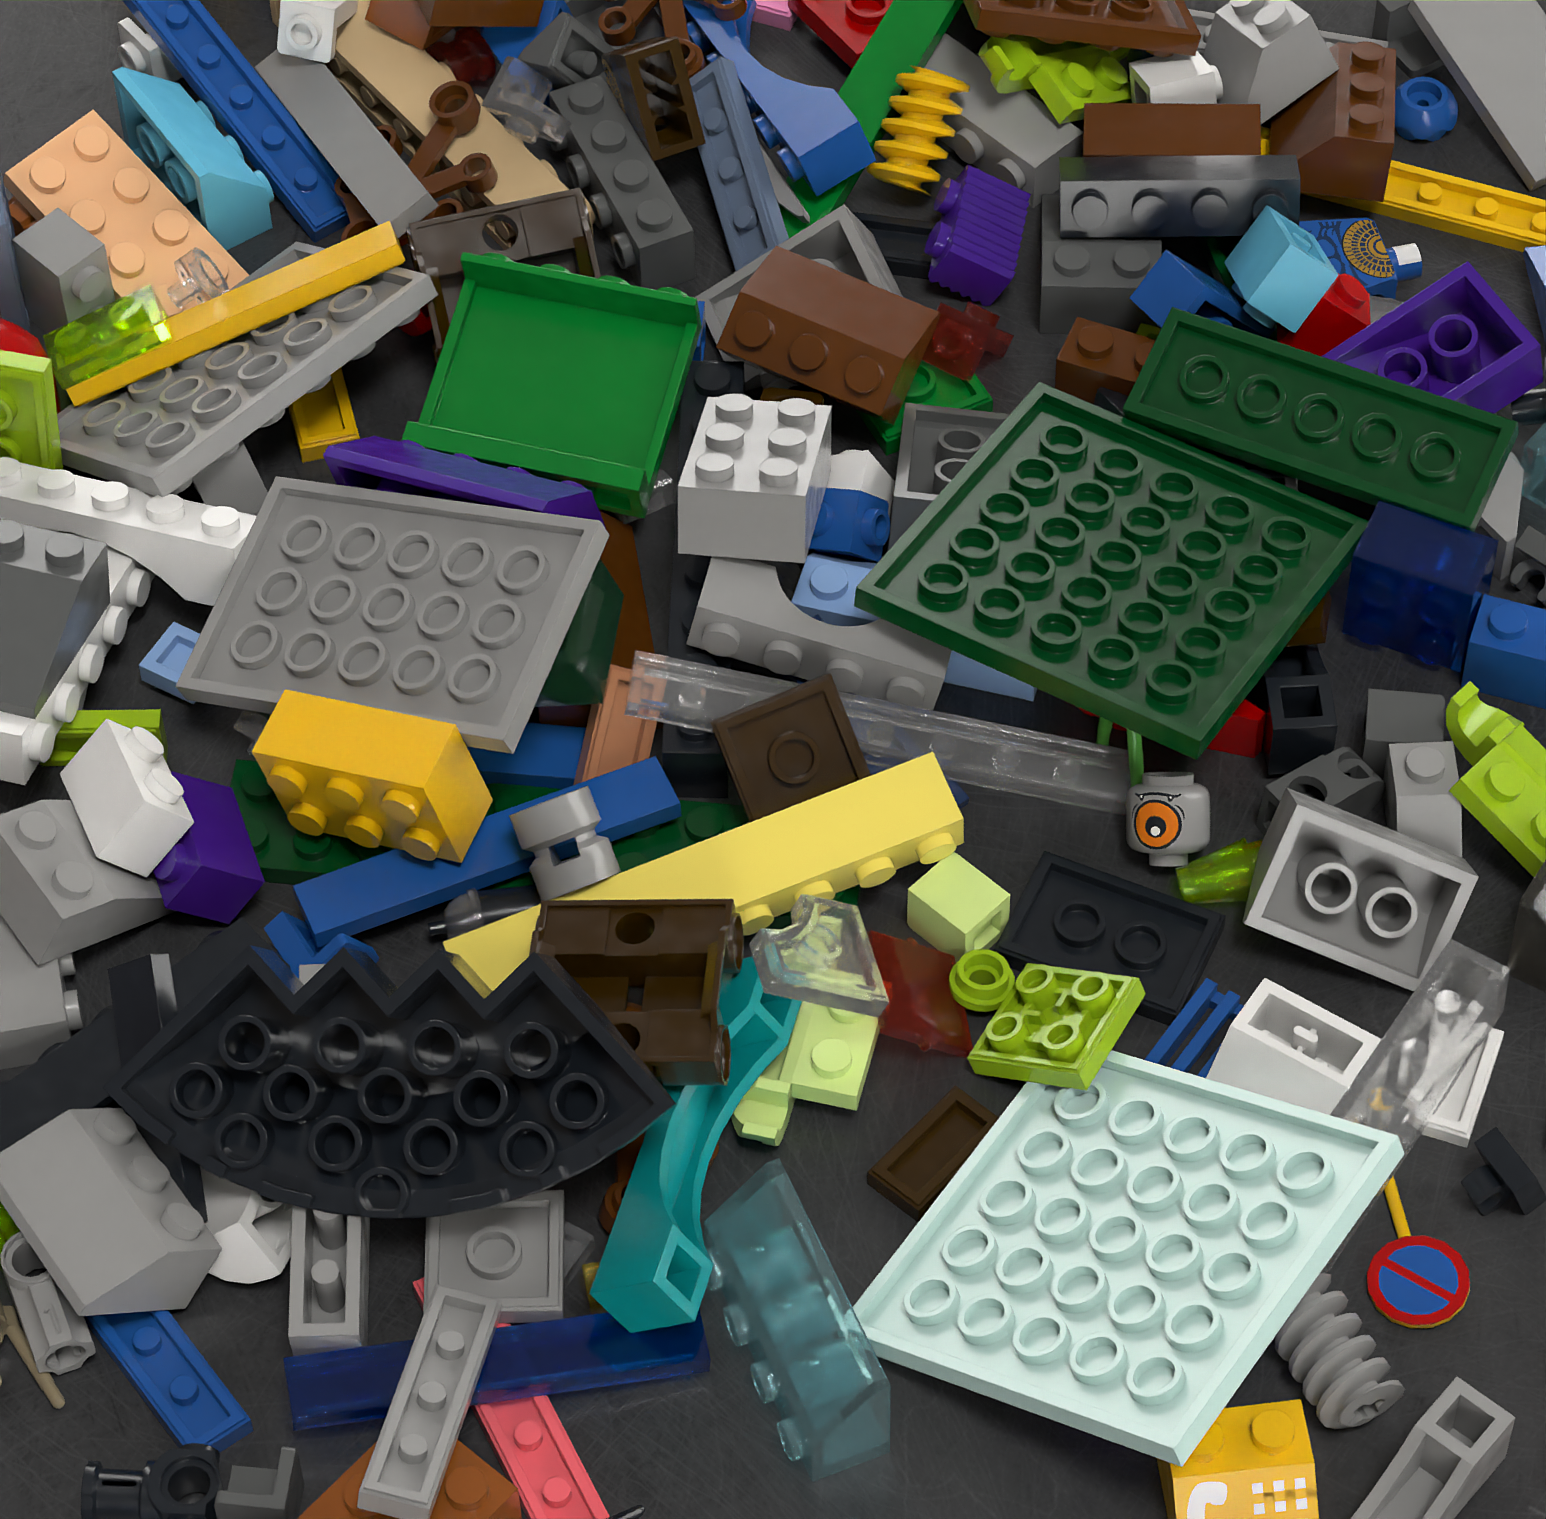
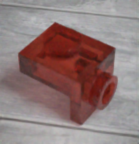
(963, 338)

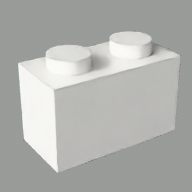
(127, 797)

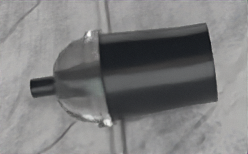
(482, 908)

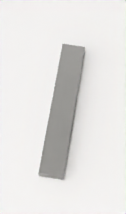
(348, 140)

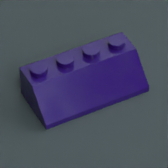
(418, 471)

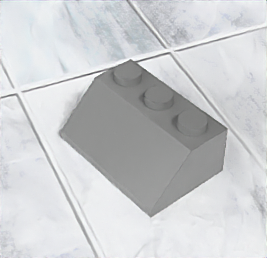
(1356, 890)
(105, 1215)

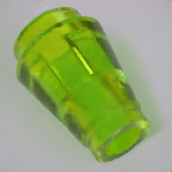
(1220, 875)

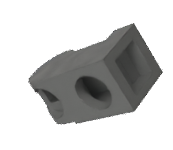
(1335, 779)

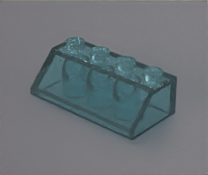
(798, 1327)

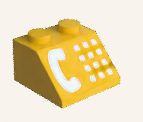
(1246, 1467)

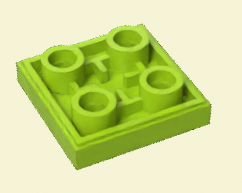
(1056, 1026)

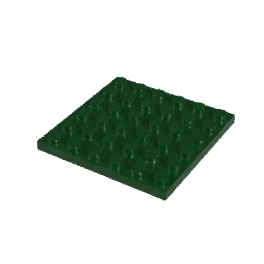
(1114, 568)

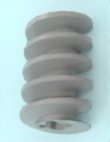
(1333, 1362)

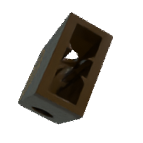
(653, 91)

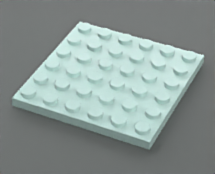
(1125, 1250)

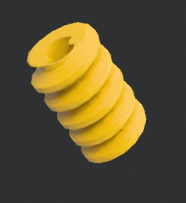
(917, 129)

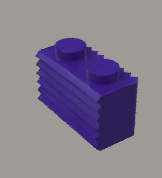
(977, 235)

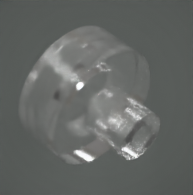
(198, 280)

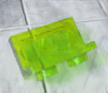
(107, 337)

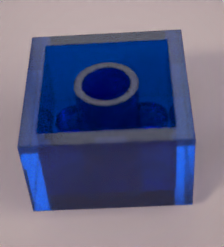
(1418, 585)

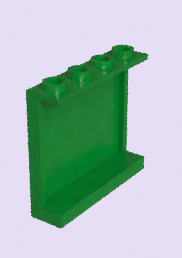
(561, 377)

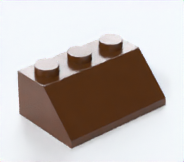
(1343, 125)
(829, 333)

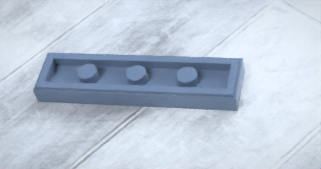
(736, 165)

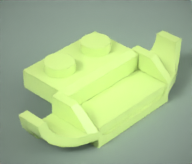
(820, 1064)

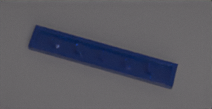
(519, 1364)

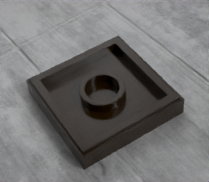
(789, 747)

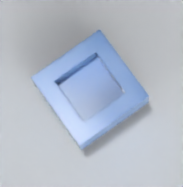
(168, 658)

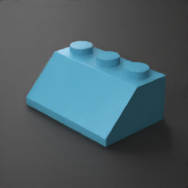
(192, 157)

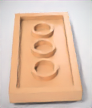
(120, 203)

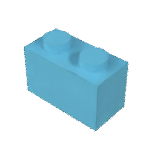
(1279, 271)

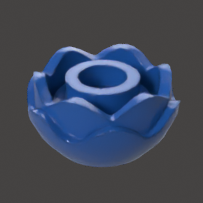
(1424, 109)

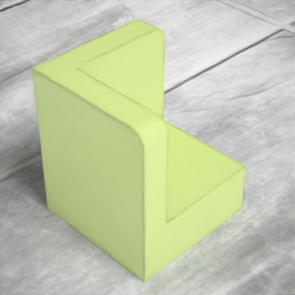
(957, 907)

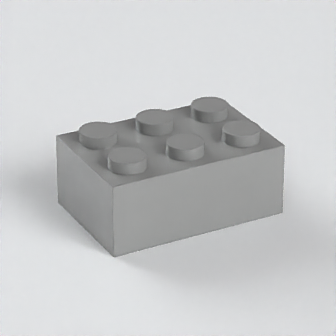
(755, 479)

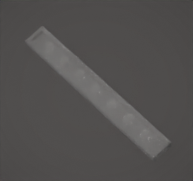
(895, 733)

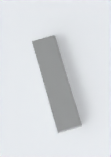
(430, 1404)

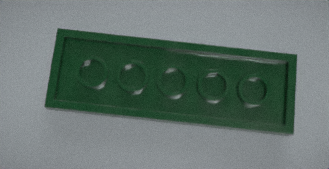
(1320, 420)

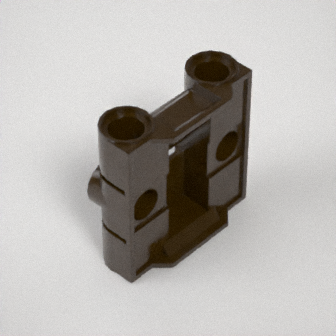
(547, 231)
(672, 952)

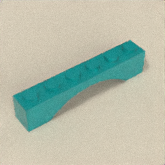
(656, 1250)

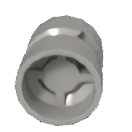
(557, 821)

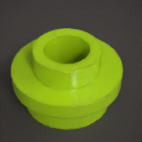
(979, 968)

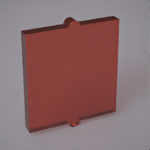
(919, 996)

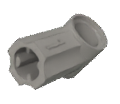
(51, 1325)

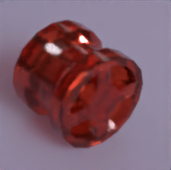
(466, 56)

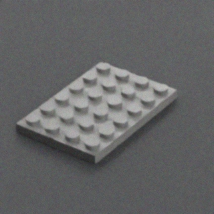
(200, 409)
(396, 607)

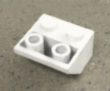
(1291, 1050)

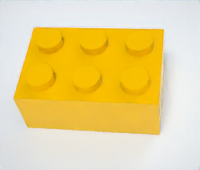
(373, 776)

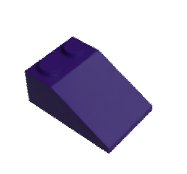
(1451, 343)

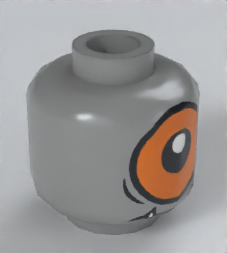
(1168, 817)

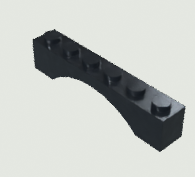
(1294, 692)

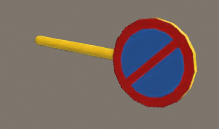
(1416, 1277)

